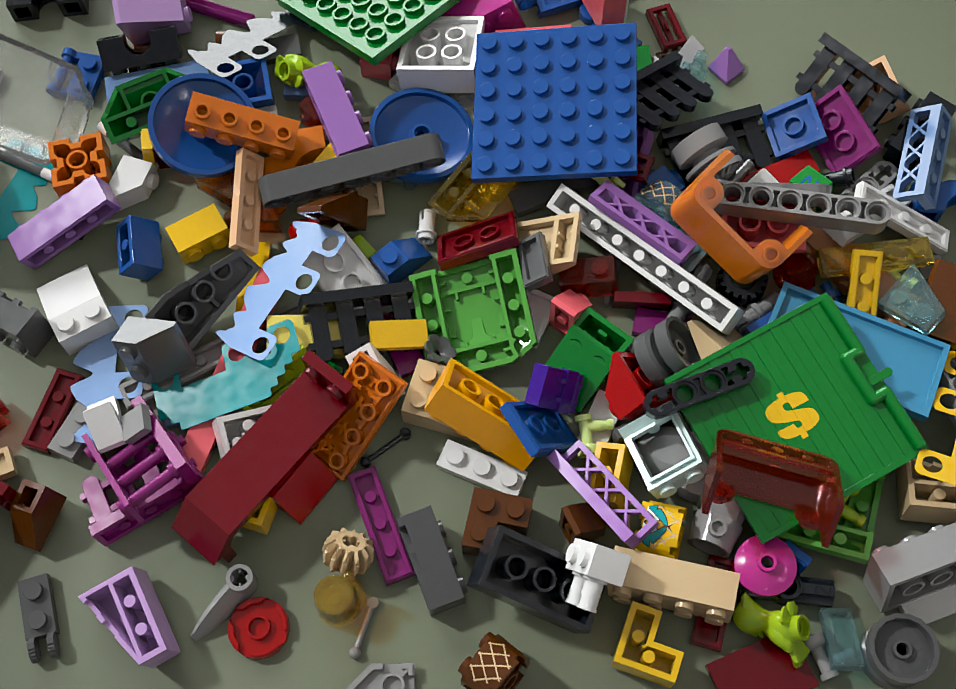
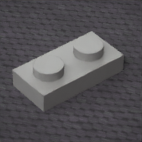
(64, 441)

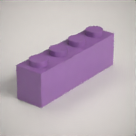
(336, 110)
(64, 222)

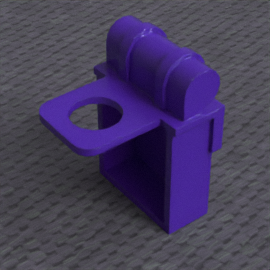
(554, 388)

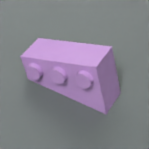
(134, 616)

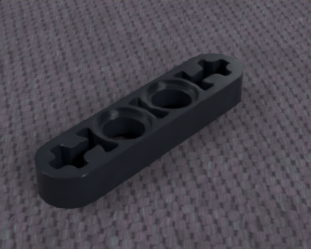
(698, 388)

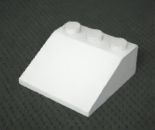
(442, 55)

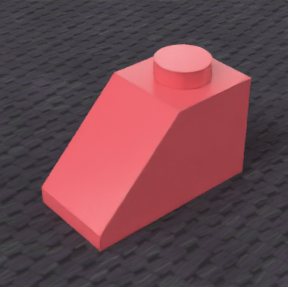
(567, 309)

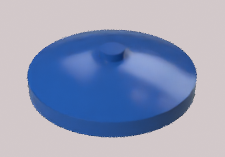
(422, 112)
(167, 121)

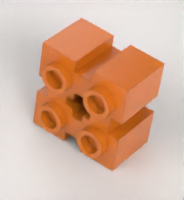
(79, 161)

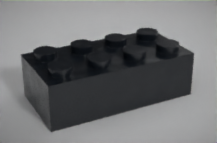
(528, 578)

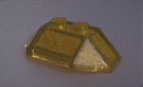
(468, 201)

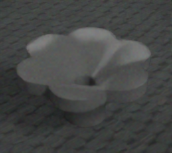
(439, 349)

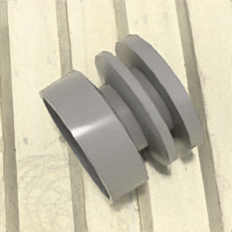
(702, 149)

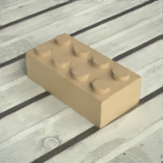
(678, 587)

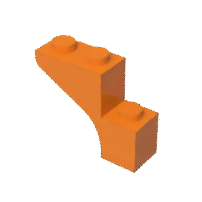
(307, 148)

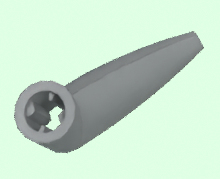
(226, 600)

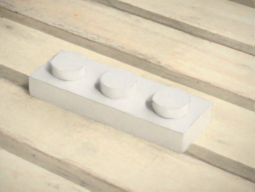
(481, 469)

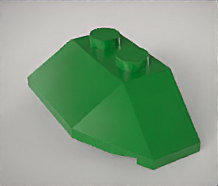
(130, 104)

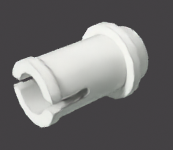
(426, 232)

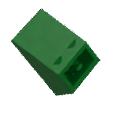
(589, 351)

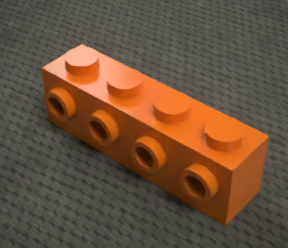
(241, 126)

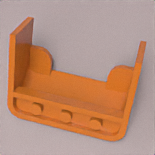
(696, 216)

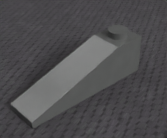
(205, 296)

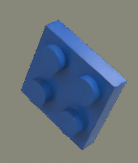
(794, 127)

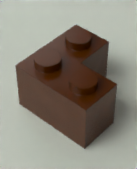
(493, 509)

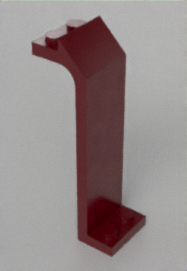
(263, 459)

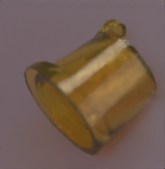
(339, 599)

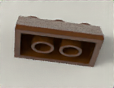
(943, 284)

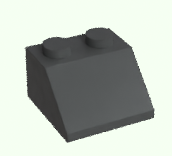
(152, 348)

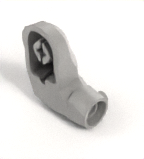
(708, 533)

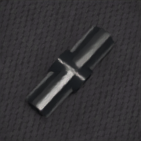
(804, 592)

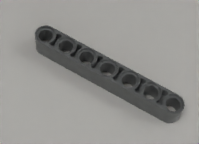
(351, 170)

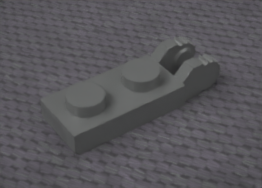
(39, 615)

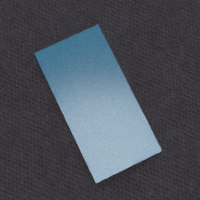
(913, 357)

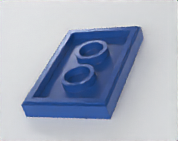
(538, 428)

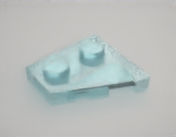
(913, 302)

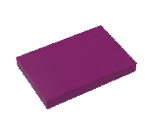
(848, 132)

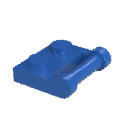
(90, 67)

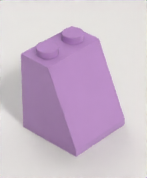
(139, 16)

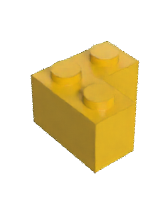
(638, 651)

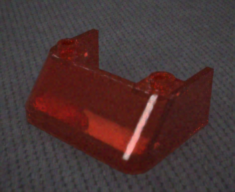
(776, 476)

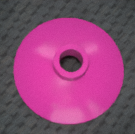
(763, 580)

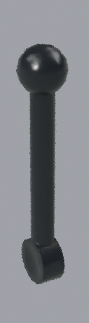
(405, 434)

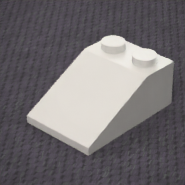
(76, 309)

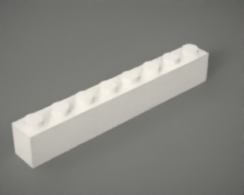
(648, 261)

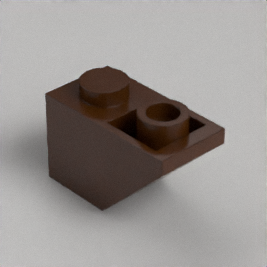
(34, 513)

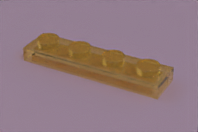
(896, 255)

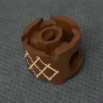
(494, 665)

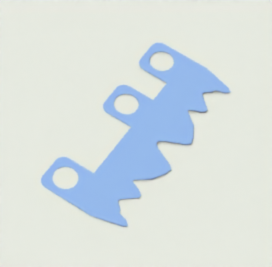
(283, 273)
(101, 360)

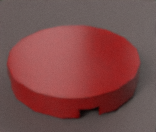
(258, 628)

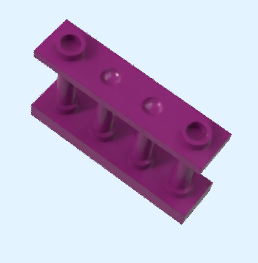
(165, 451)

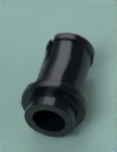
(842, 177)

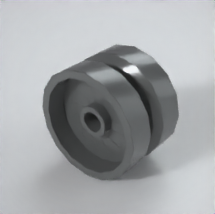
(665, 350)
(916, 648)

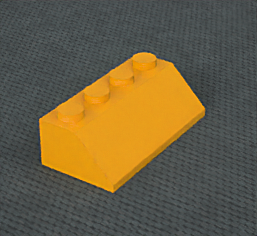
(472, 409)

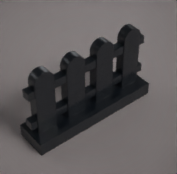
(844, 74)
(661, 78)
(743, 118)
(343, 303)

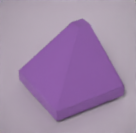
(726, 66)

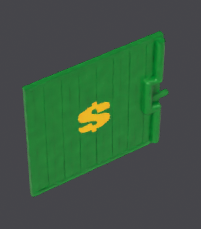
(810, 394)

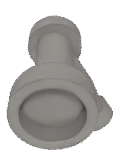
(815, 645)

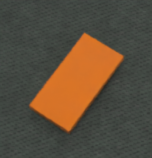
(377, 395)

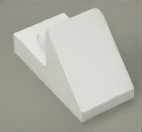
(105, 424)

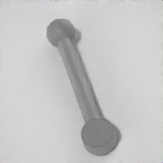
(372, 604)

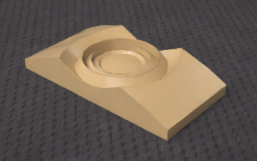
(561, 237)

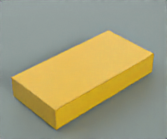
(398, 334)

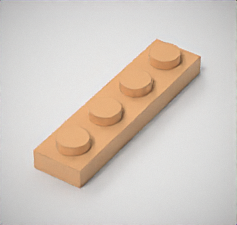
(246, 202)

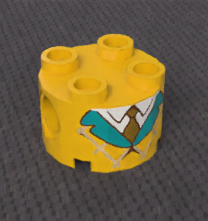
(668, 535)

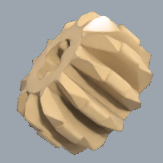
(348, 552)

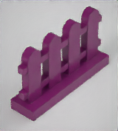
(109, 522)

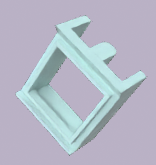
(668, 481)

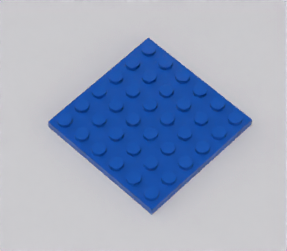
(555, 104)

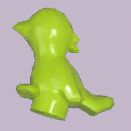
(290, 69)
(780, 626)

